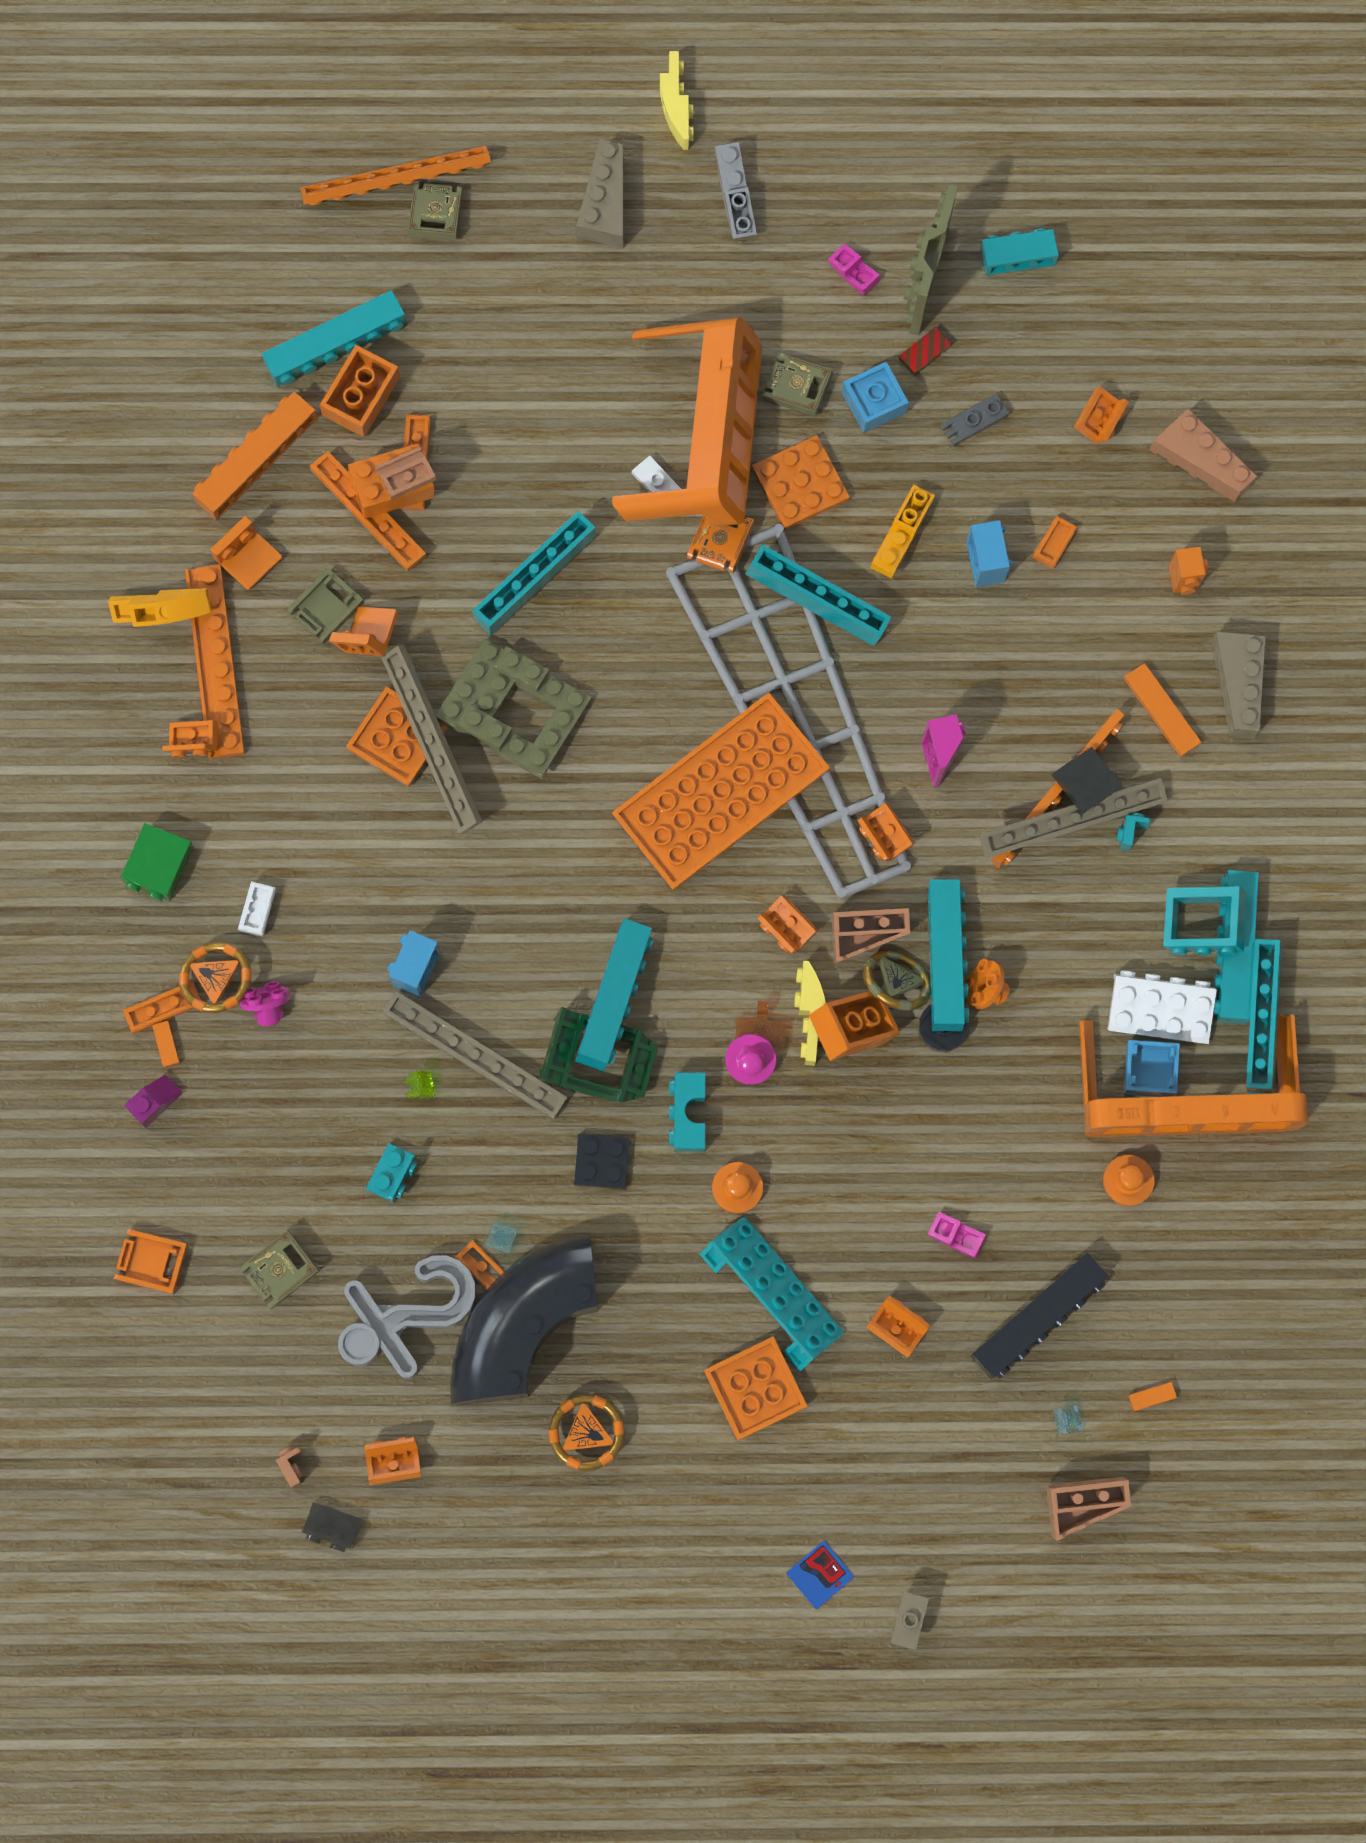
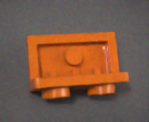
(1100, 416)
(192, 737)
(885, 833)
(787, 925)
(898, 1326)
(392, 1460)

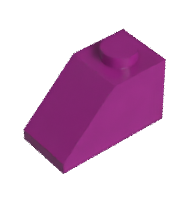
(153, 1100)

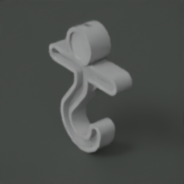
(383, 1324)

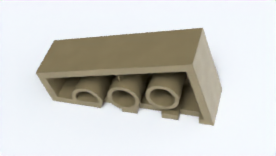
(602, 204)
(1241, 679)

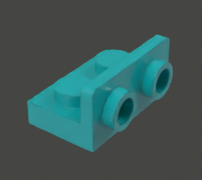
(391, 1173)

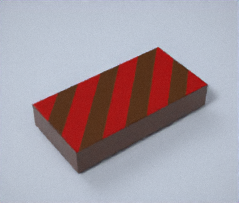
(924, 351)

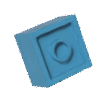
(874, 397)
(988, 553)
(414, 963)
(1151, 1069)

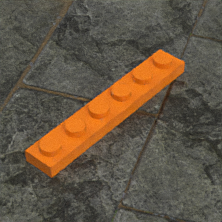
(381, 526)

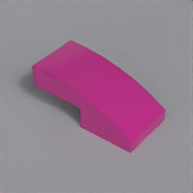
(853, 270)
(957, 1235)

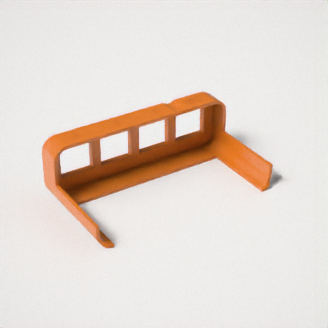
(720, 429)
(1197, 1114)

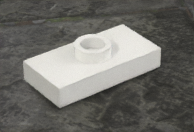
(653, 476)
(257, 909)

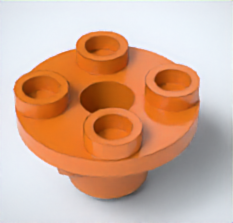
(986, 985)
(1128, 1180)
(737, 1187)

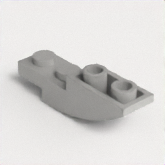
(735, 191)

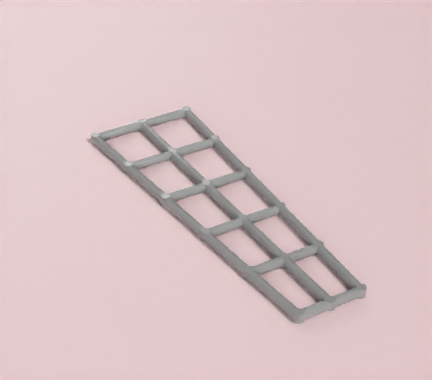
(783, 681)

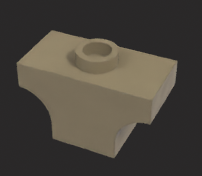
(908, 1620)

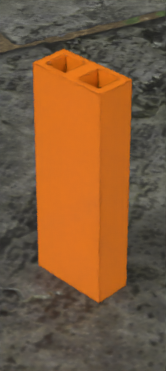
(166, 1044)
(1152, 1396)

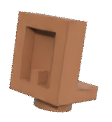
(290, 1471)

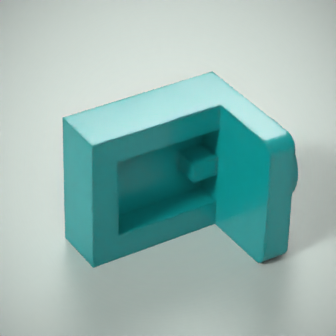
(1126, 833)

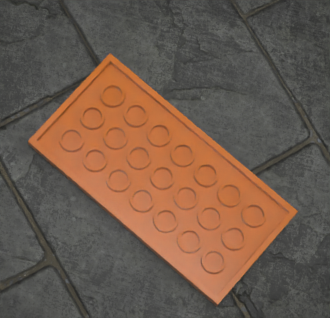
(720, 791)

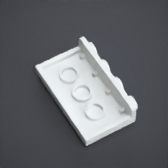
(1162, 1007)

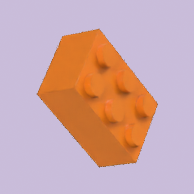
(360, 391)
(372, 494)
(853, 1025)

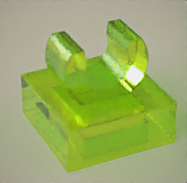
(421, 1085)

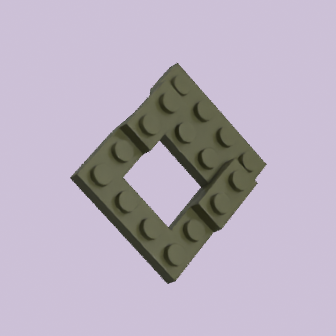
(926, 263)
(485, 687)

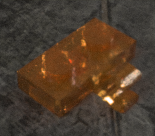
(772, 1030)

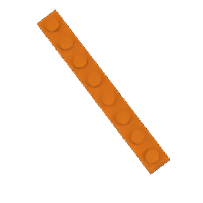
(387, 177)
(1053, 797)

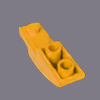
(902, 531)
(159, 609)

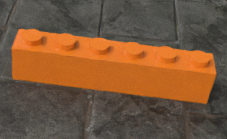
(254, 455)

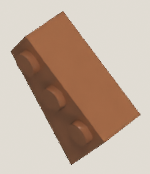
(864, 930)
(1084, 1502)

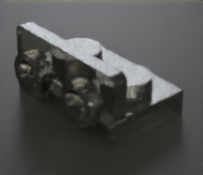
(331, 1526)

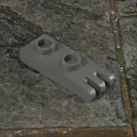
(975, 419)

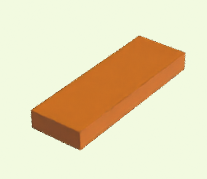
(158, 1009)

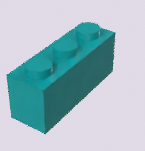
(1019, 251)

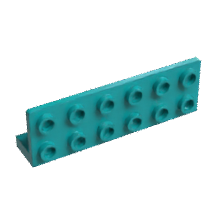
(776, 1289)

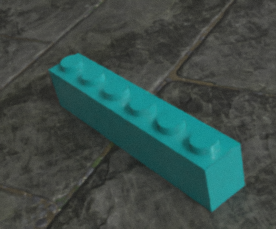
(334, 338)
(534, 573)
(818, 595)
(946, 955)
(1236, 970)
(613, 995)
(1264, 1016)

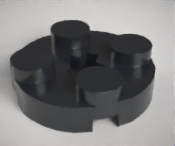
(937, 1040)

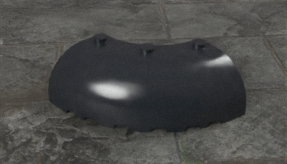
(518, 1317)

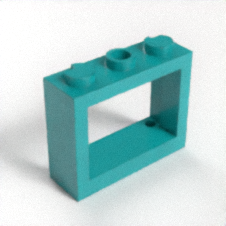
(1204, 947)

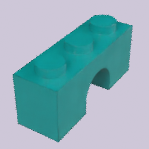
(686, 1090)

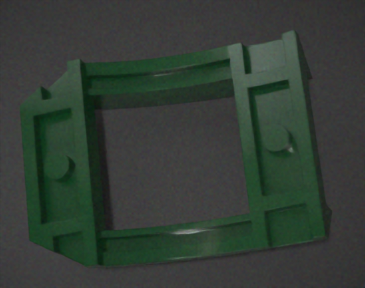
(562, 1051)

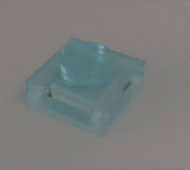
(501, 1238)
(1067, 1420)

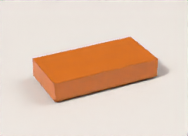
(1054, 542)

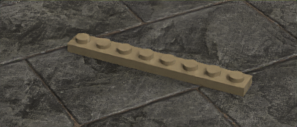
(431, 739)
(1071, 819)
(475, 1055)

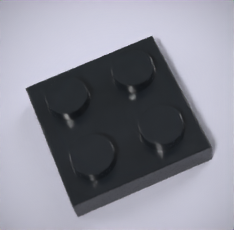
(601, 1161)

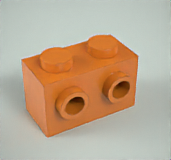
(1187, 570)

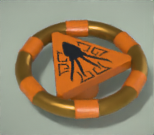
(215, 977)
(586, 1432)

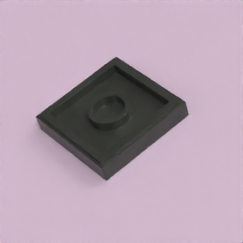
(1086, 780)

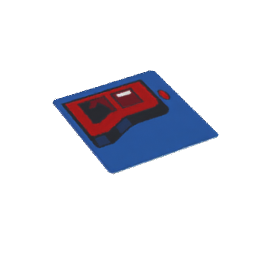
(820, 1575)

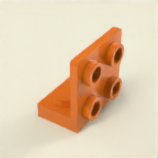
(245, 554)
(368, 633)

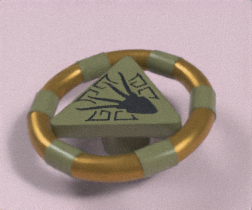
(897, 980)

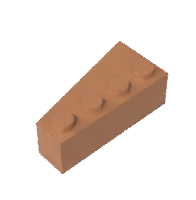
(1204, 456)

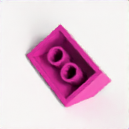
(941, 744)

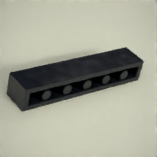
(1039, 1316)

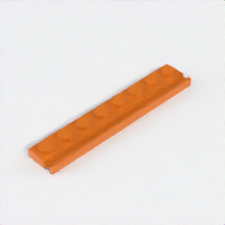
(216, 663)

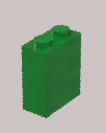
(156, 863)

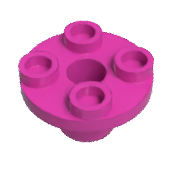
(266, 1002)
(750, 1059)

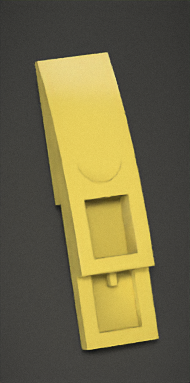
(675, 103)
(808, 1000)

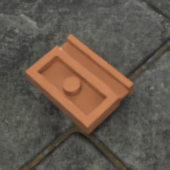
(405, 473)

